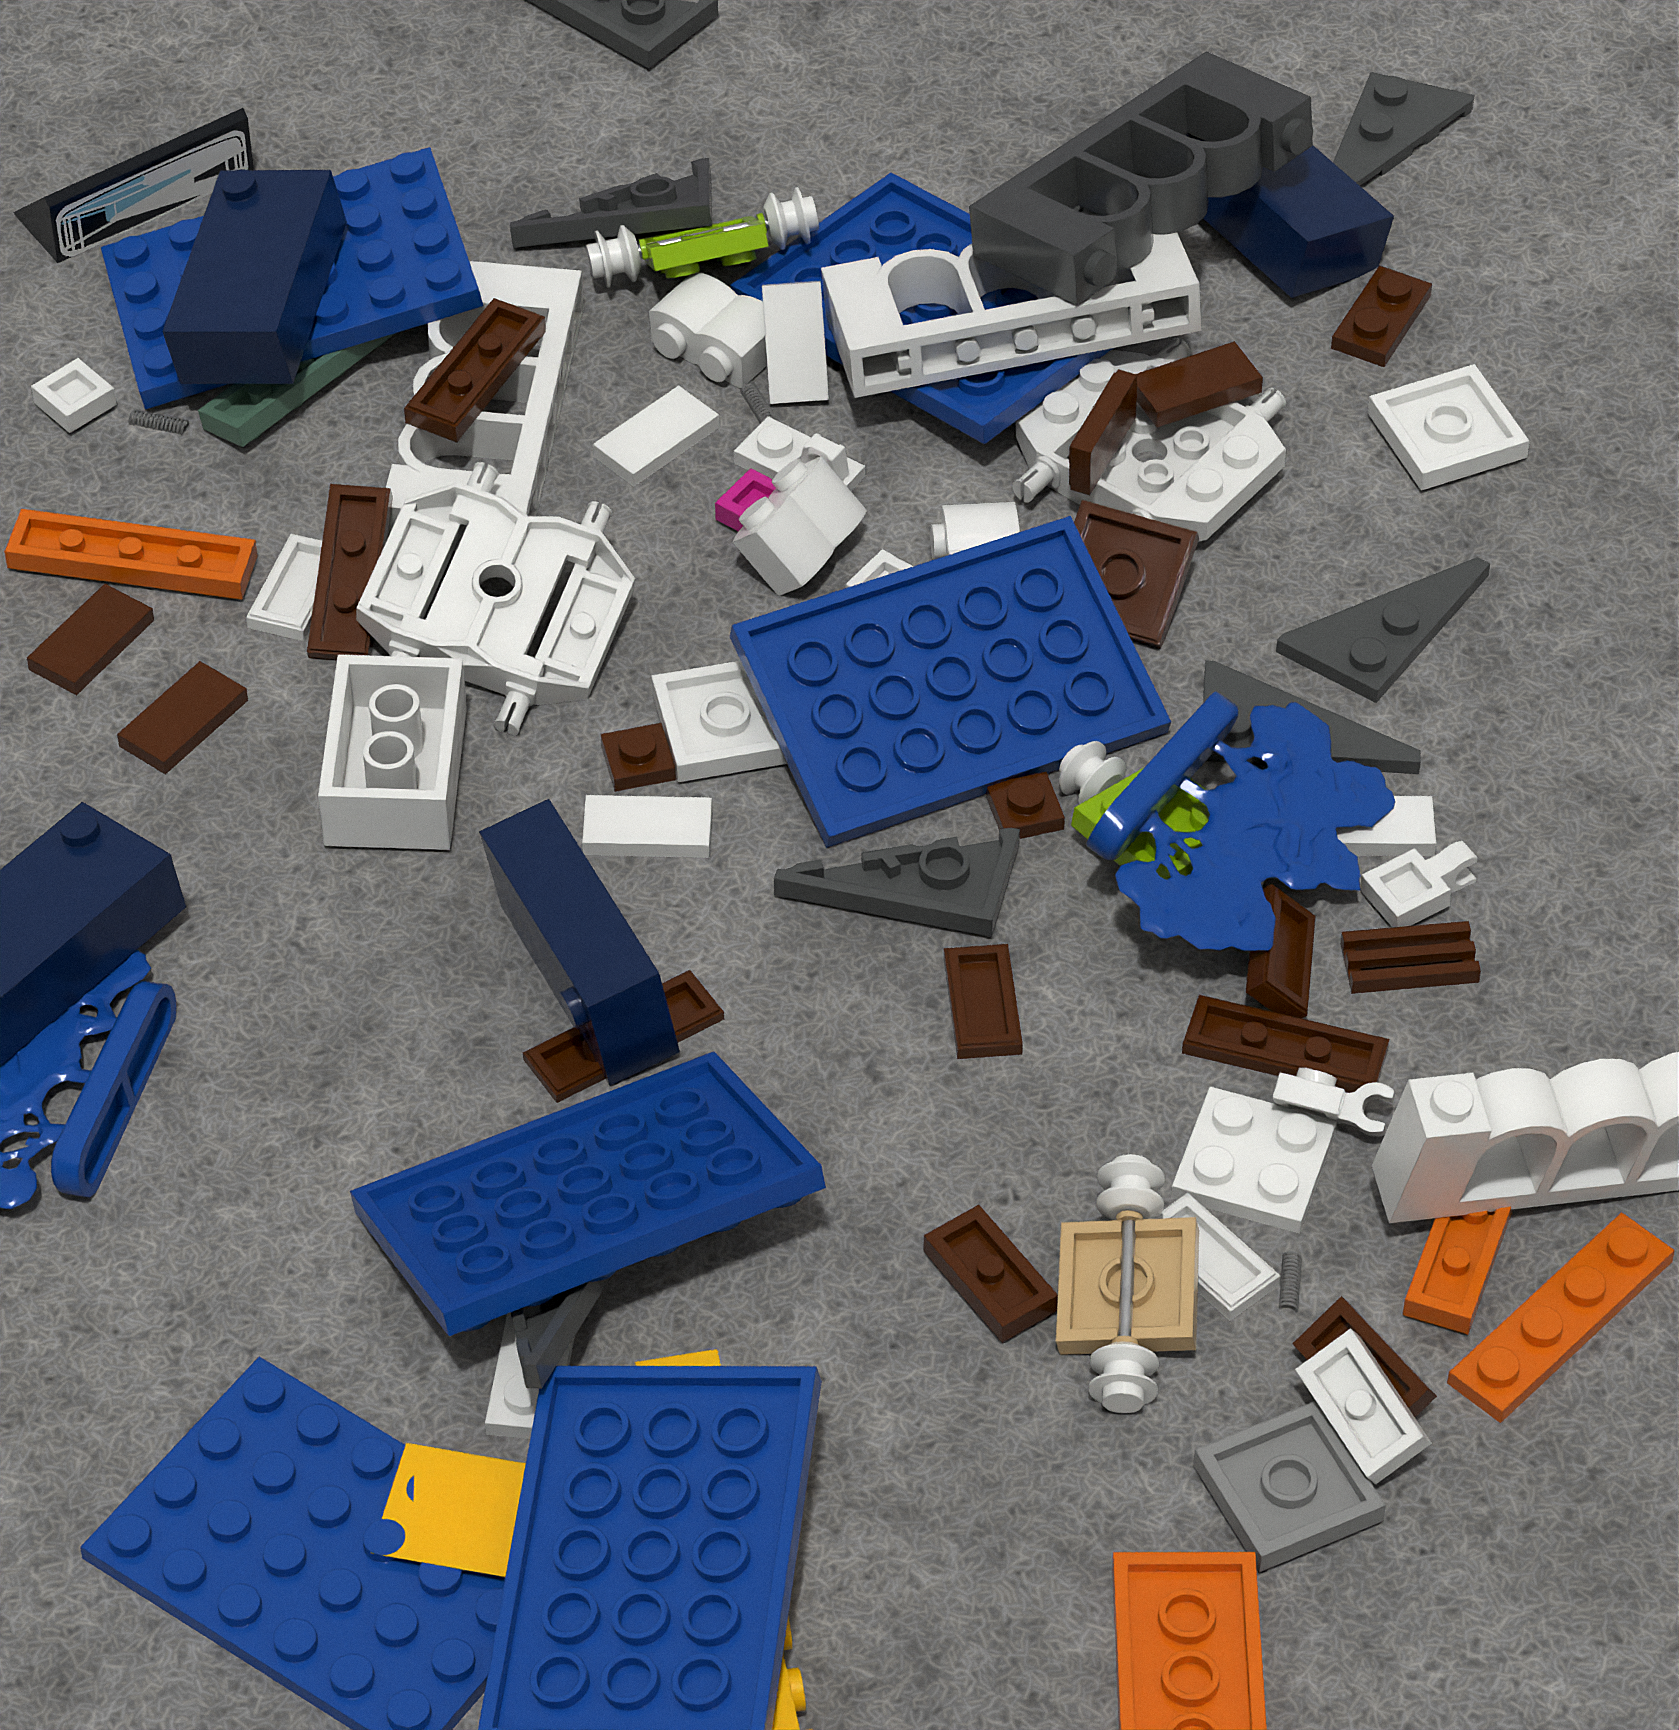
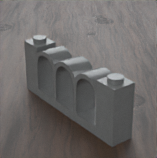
(1244, 124)

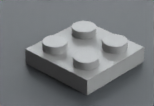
(1288, 1485)

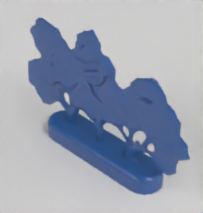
(1257, 829)
(110, 1089)

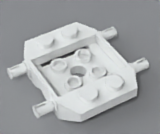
(1208, 462)
(491, 630)

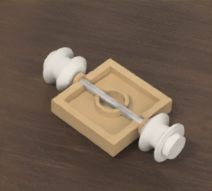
(1127, 1285)

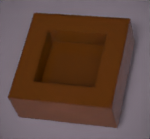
(638, 757)
(1026, 805)

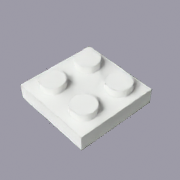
(1448, 427)
(714, 722)
(1254, 1159)

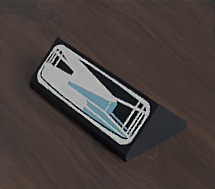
(139, 188)

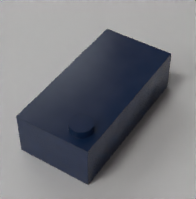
(1304, 224)
(255, 277)
(73, 915)
(580, 941)

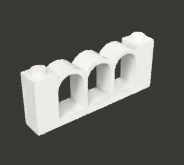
(883, 355)
(536, 380)
(1577, 1139)

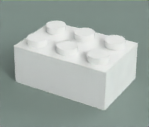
(393, 752)

